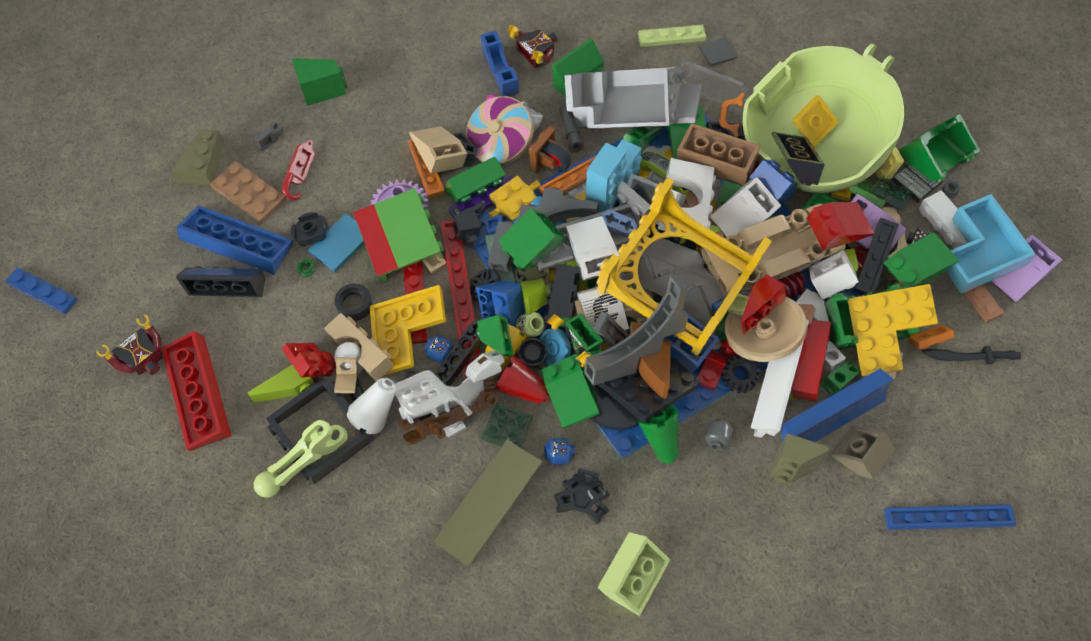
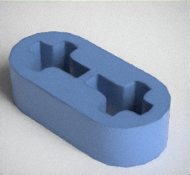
(619, 223)

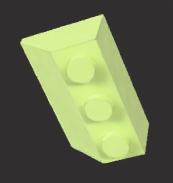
(634, 573)

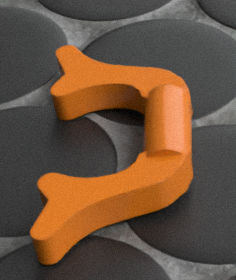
(724, 110)

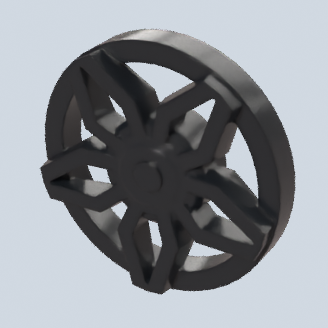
(483, 281)

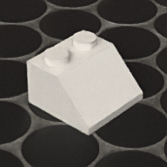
(833, 275)

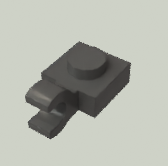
(267, 136)

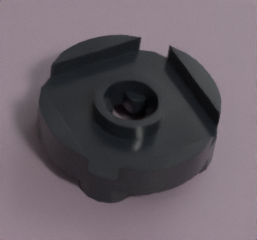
(301, 232)

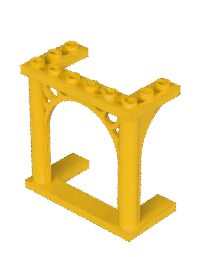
(668, 211)

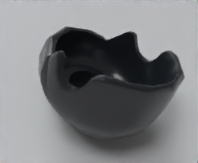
(532, 352)

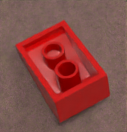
(839, 224)

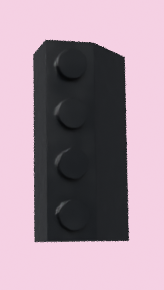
(800, 157)
(222, 281)

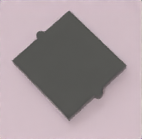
(718, 51)

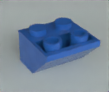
(501, 299)

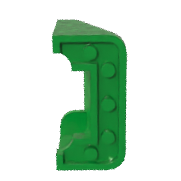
(940, 149)

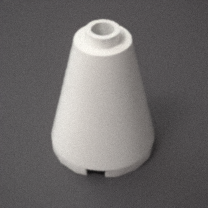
(372, 407)

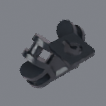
(582, 496)

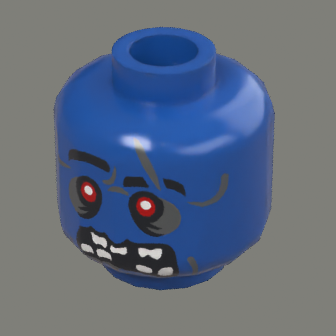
(438, 348)
(559, 451)

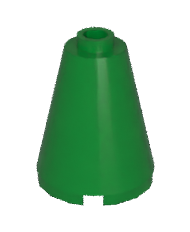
(663, 434)

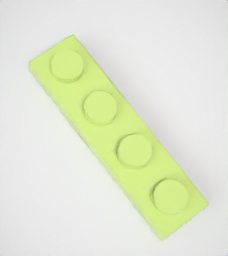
(671, 35)

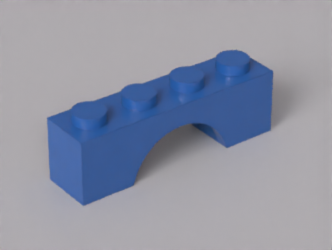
(503, 74)

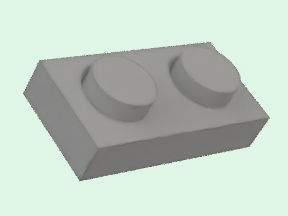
(629, 196)

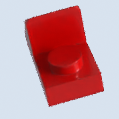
(712, 369)

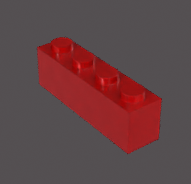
(811, 361)

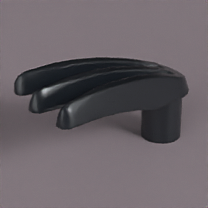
(477, 208)

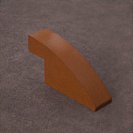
(655, 367)

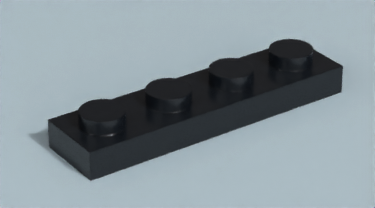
(876, 255)

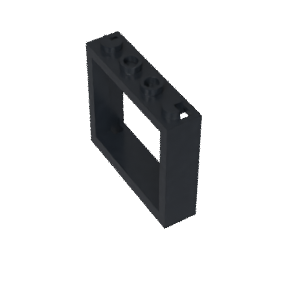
(298, 402)

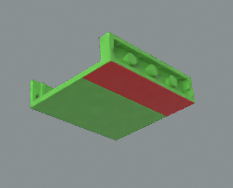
(398, 232)

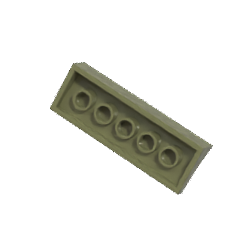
(487, 502)

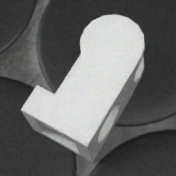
(833, 359)

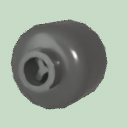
(719, 434)

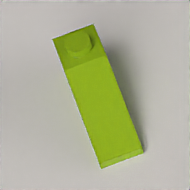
(282, 385)

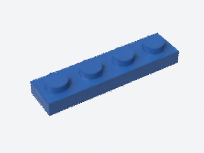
(41, 290)

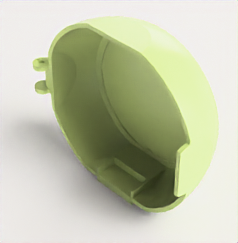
(856, 93)

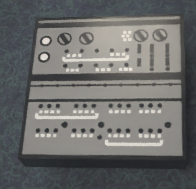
(915, 183)

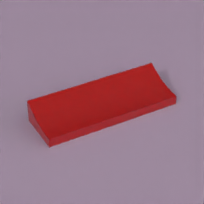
(195, 391)

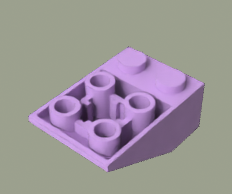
(873, 214)
(1022, 280)

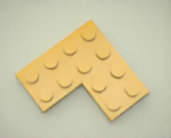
(397, 318)
(878, 318)

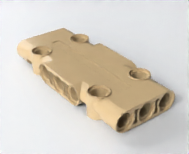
(788, 252)

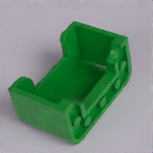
(841, 325)

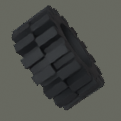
(733, 382)

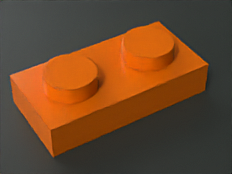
(931, 336)

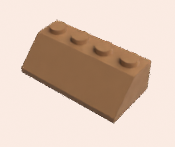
(730, 156)

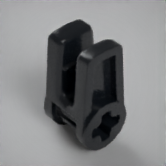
(470, 148)

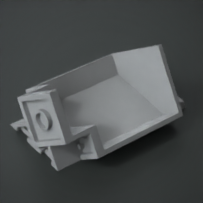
(631, 98)

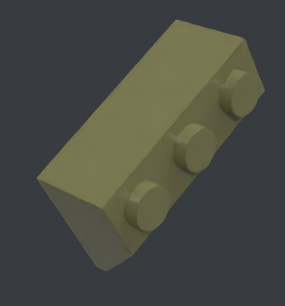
(796, 458)

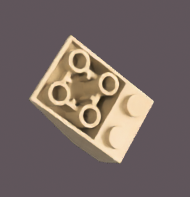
(439, 149)

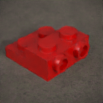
(309, 360)

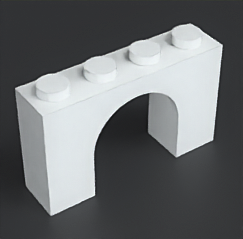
(697, 179)

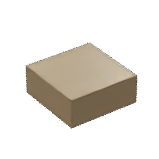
(434, 263)

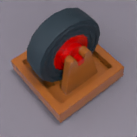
(548, 153)

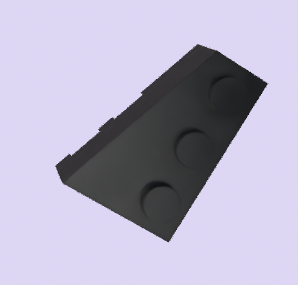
(564, 293)

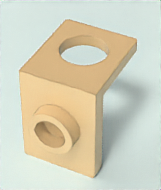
(345, 379)

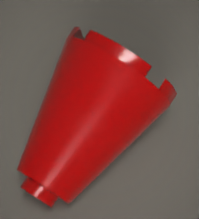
(522, 382)

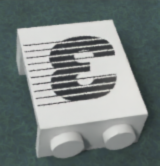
(595, 303)

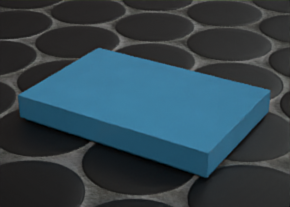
(339, 245)

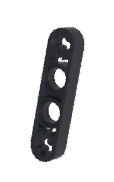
(459, 351)

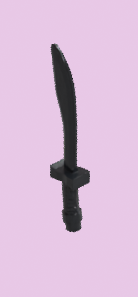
(986, 354)

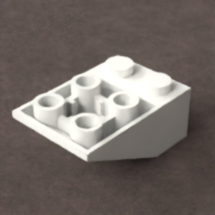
(745, 208)
(591, 246)

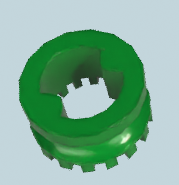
(307, 263)

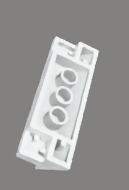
(775, 394)

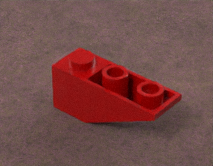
(762, 300)

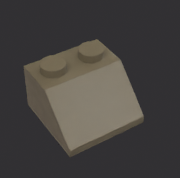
(864, 451)

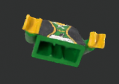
(580, 334)

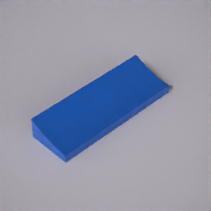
(234, 239)
(839, 408)

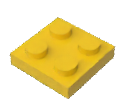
(815, 120)

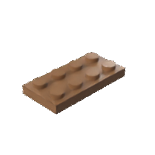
(248, 191)

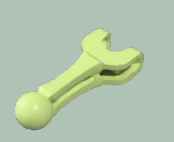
(311, 445)

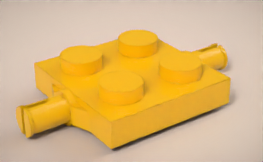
(511, 196)

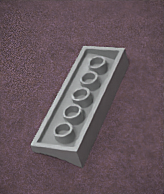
(565, 253)

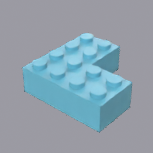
(609, 171)
(992, 246)

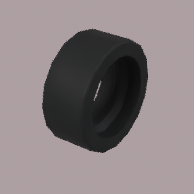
(348, 290)

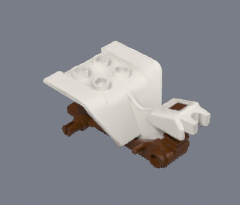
(433, 405)

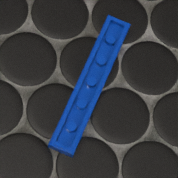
(949, 517)

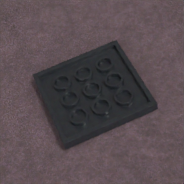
(642, 400)

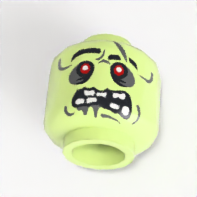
(530, 324)

